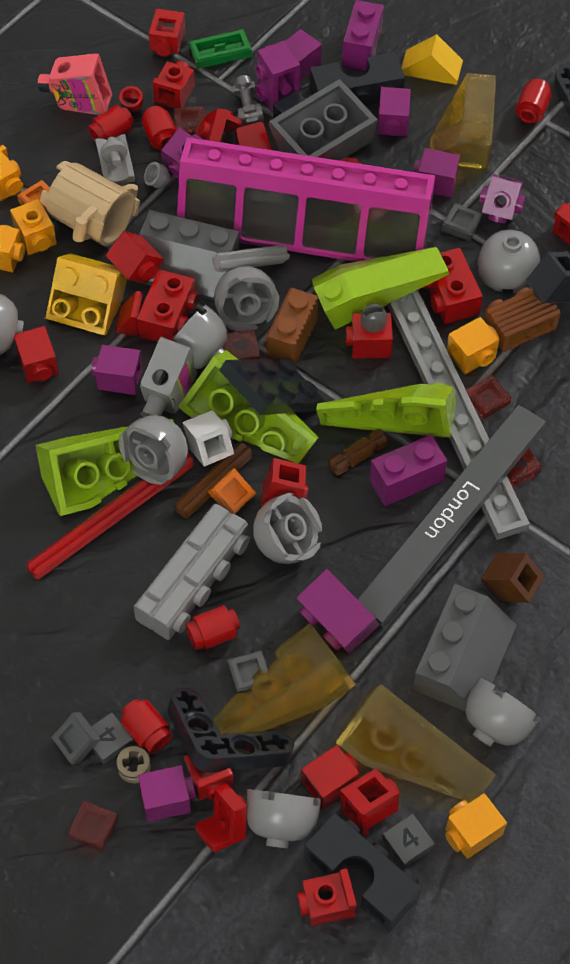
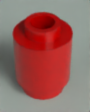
(533, 101)
(111, 123)
(158, 126)
(213, 627)
(146, 725)

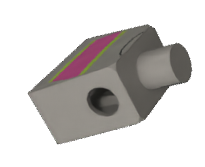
(167, 378)

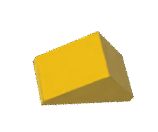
(432, 61)

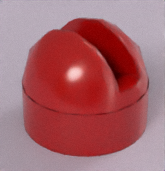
(133, 95)

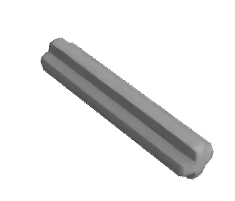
(250, 257)

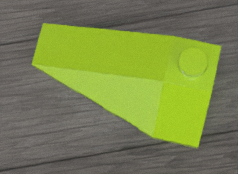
(375, 281)
(408, 409)
(275, 433)
(84, 469)

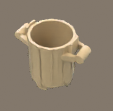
(90, 203)

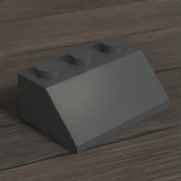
(325, 124)
(189, 248)
(463, 647)

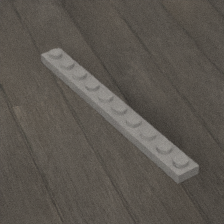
(467, 434)

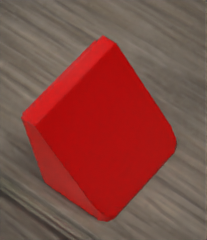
(253, 136)
(128, 315)

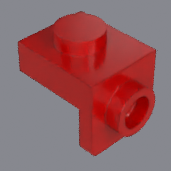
(215, 123)
(205, 782)
(228, 821)

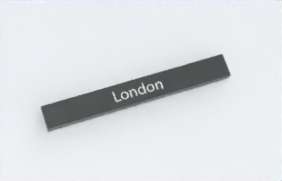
(451, 514)

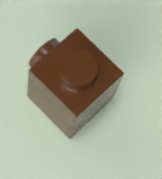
(512, 577)

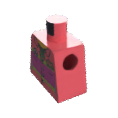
(78, 84)

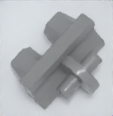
(115, 160)

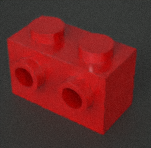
(456, 294)
(167, 306)

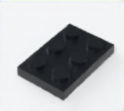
(272, 385)

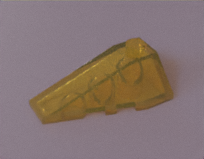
(468, 122)
(298, 683)
(404, 744)

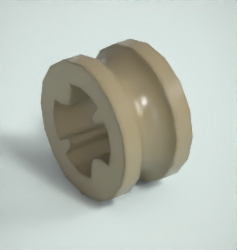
(124, 759)

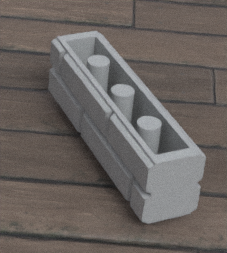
(192, 571)

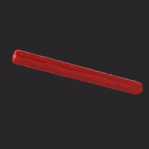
(97, 524)

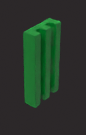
(222, 52)

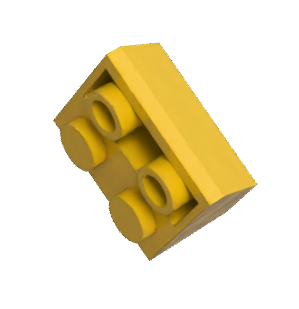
(85, 293)

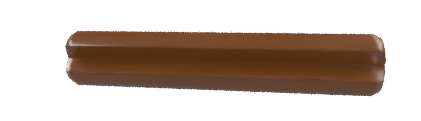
(198, 494)

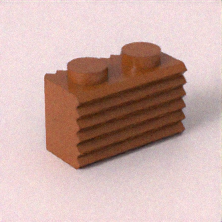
(521, 318)
(292, 326)

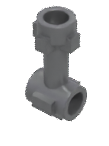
(250, 112)

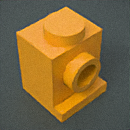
(9, 175)

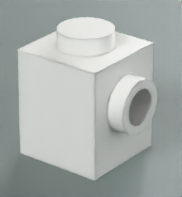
(209, 437)

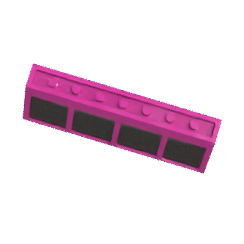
(305, 201)

